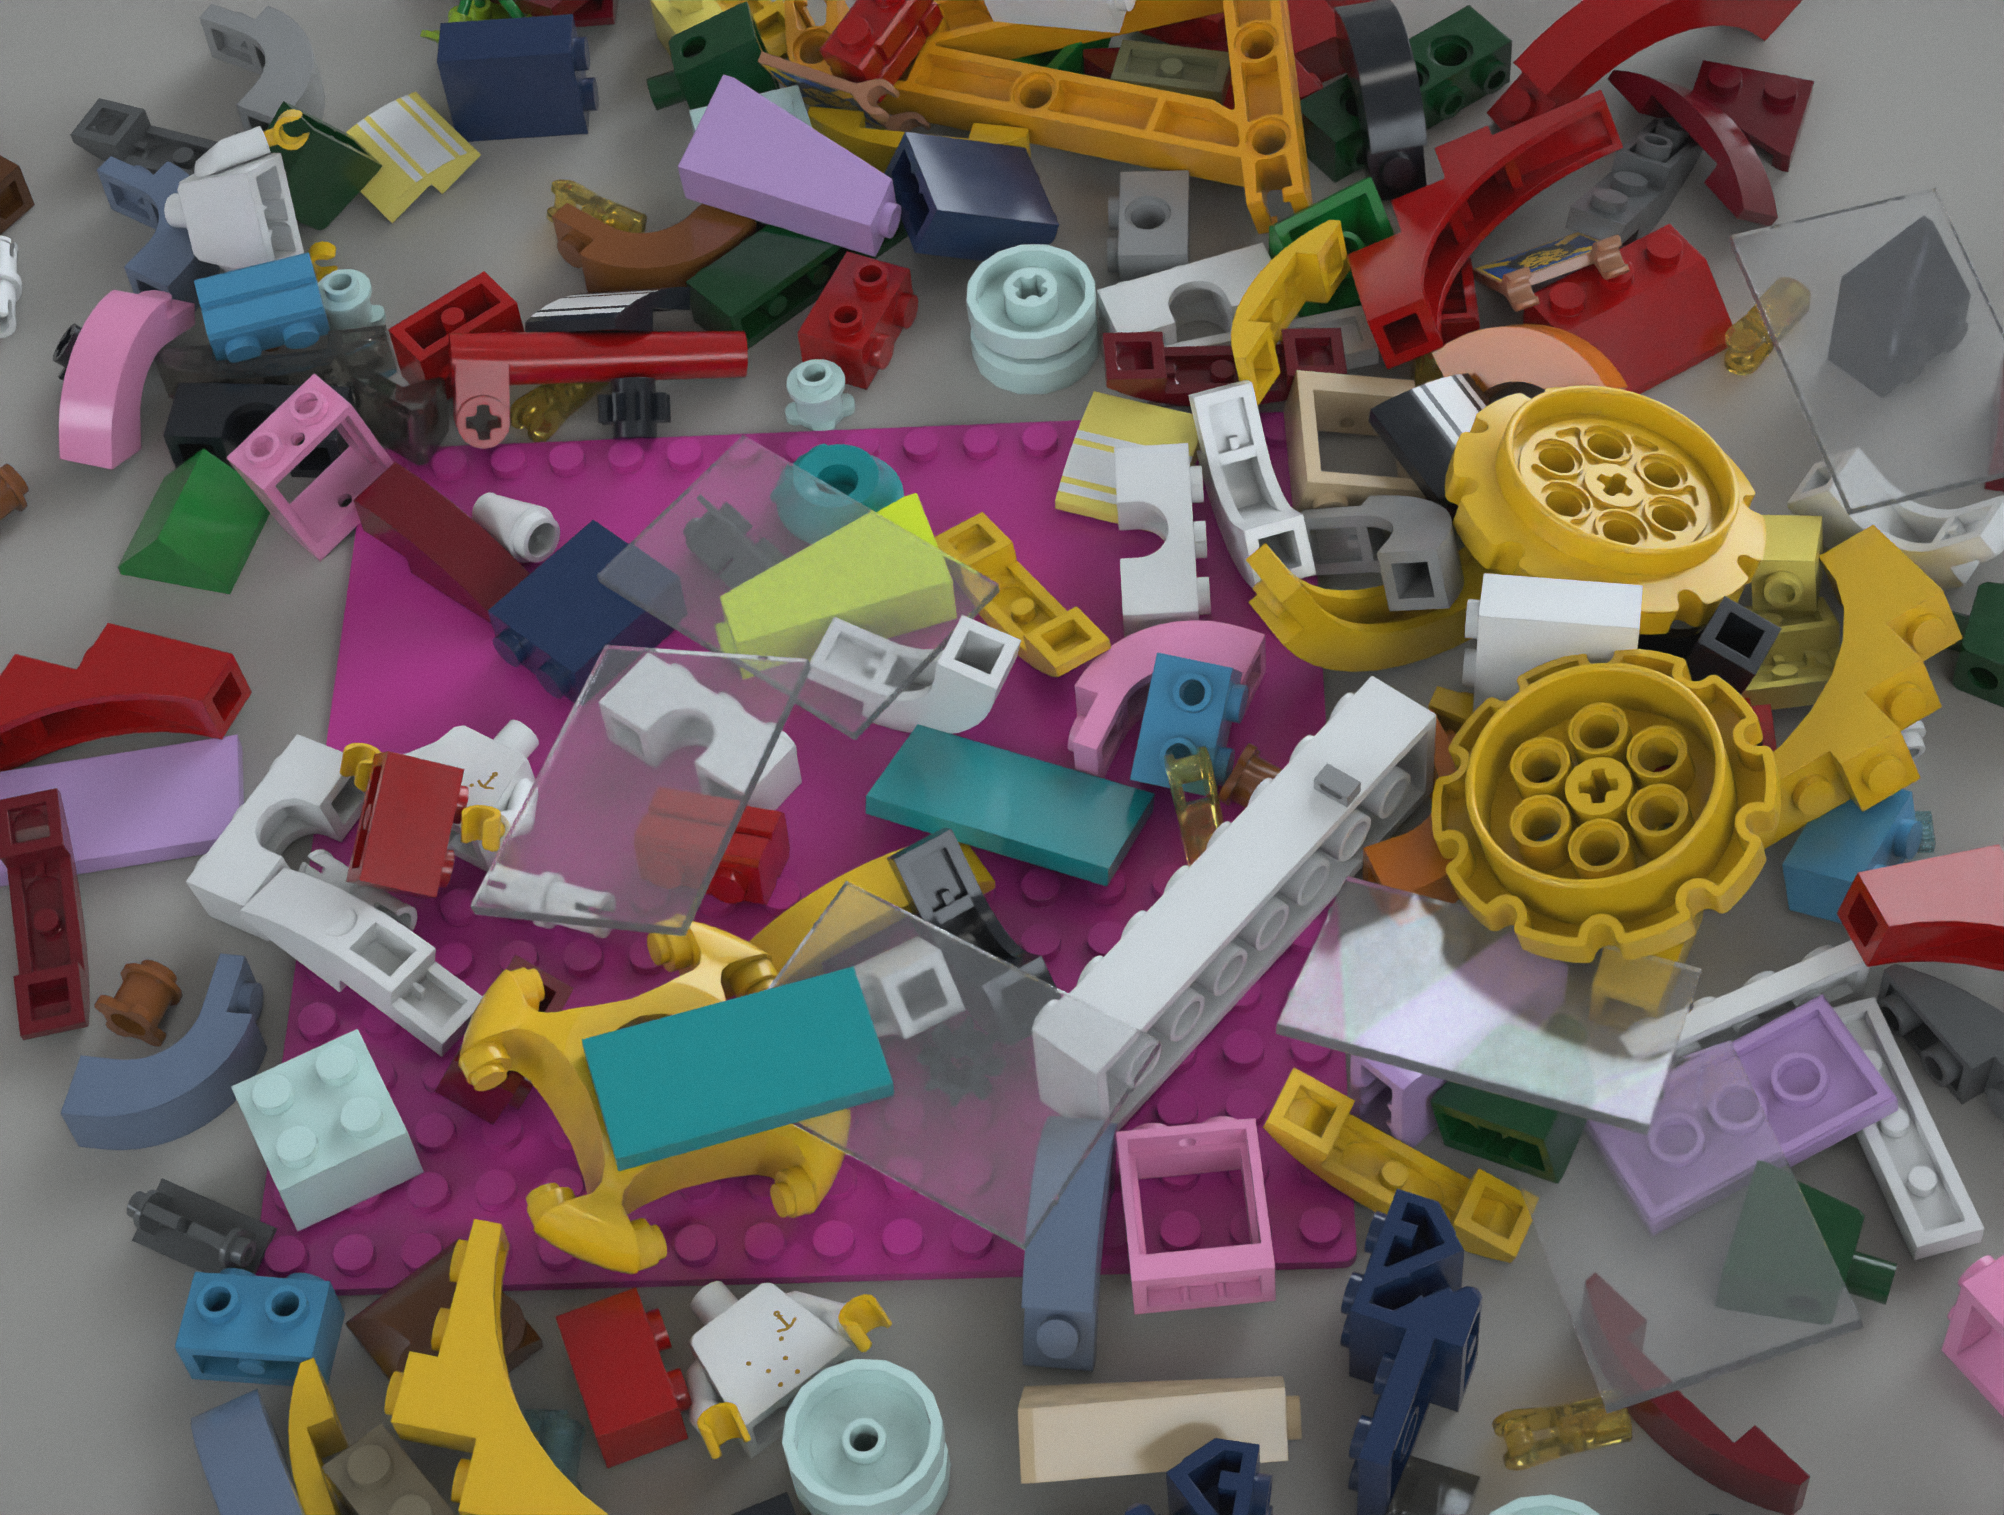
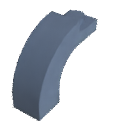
(168, 257)
(181, 1088)
(1065, 1267)
(245, 1459)

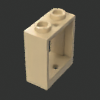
(1343, 406)

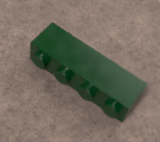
(767, 281)

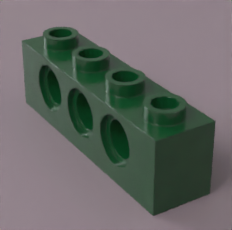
(1455, 67)

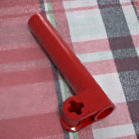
(490, 362)

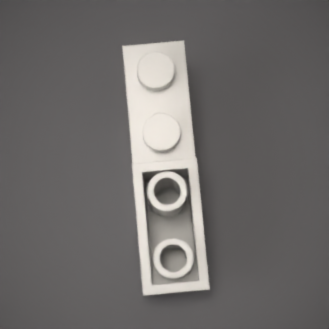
(366, 950)

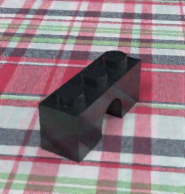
(225, 414)

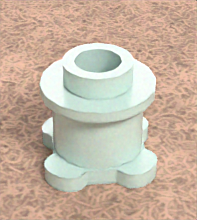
(347, 300)
(818, 395)

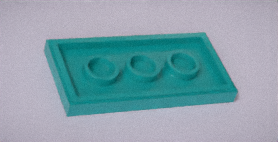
(1011, 804)
(737, 1068)

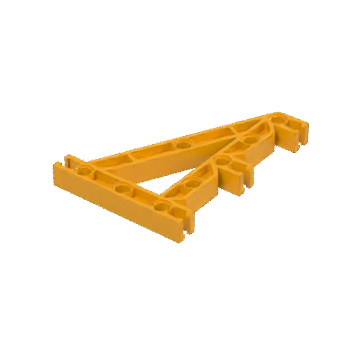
(969, 78)

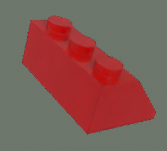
(1646, 320)

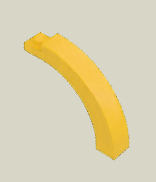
(1355, 626)

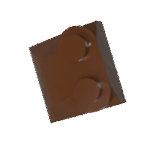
(406, 1317)

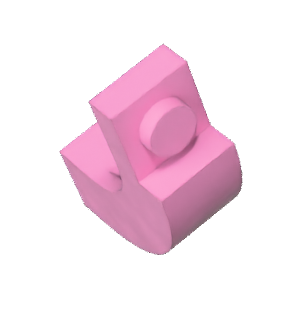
(109, 371)
(1117, 683)

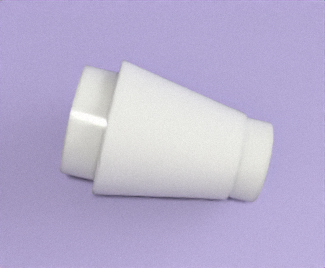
(519, 526)

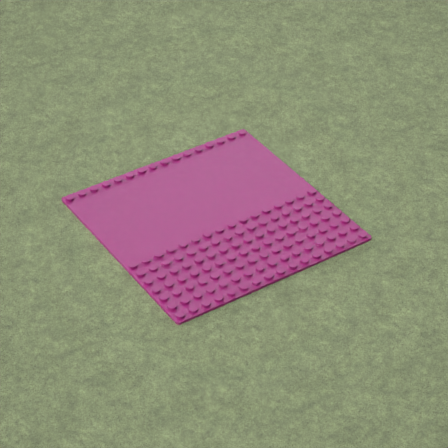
(426, 664)

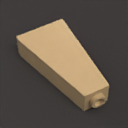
(1148, 1424)

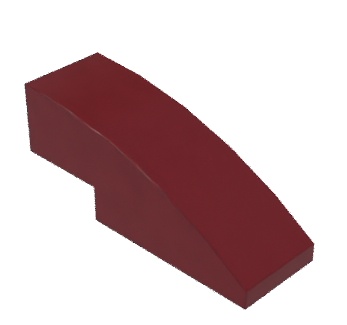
(438, 540)

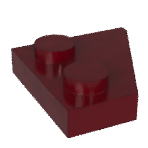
(1762, 105)

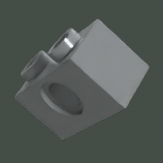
(1150, 223)

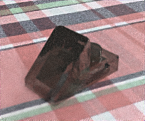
(405, 418)

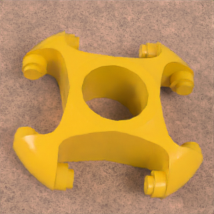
(549, 1052)

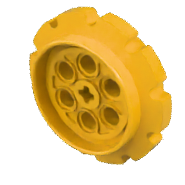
(1607, 494)
(1606, 805)

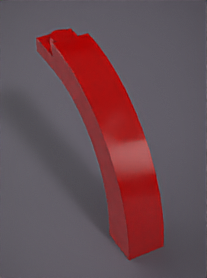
(1607, 32)

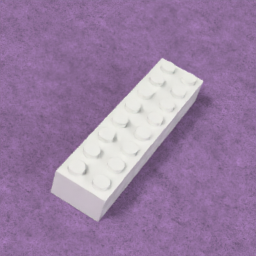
(1262, 879)

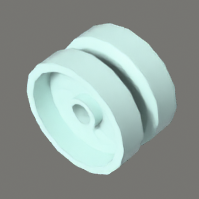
(1033, 319)
(866, 1442)

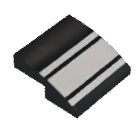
(609, 310)
(1425, 427)

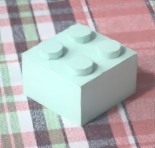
(327, 1129)

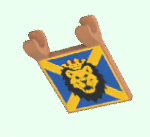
(829, 91)
(1520, 271)

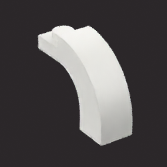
(1243, 482)
(1939, 541)
(958, 684)

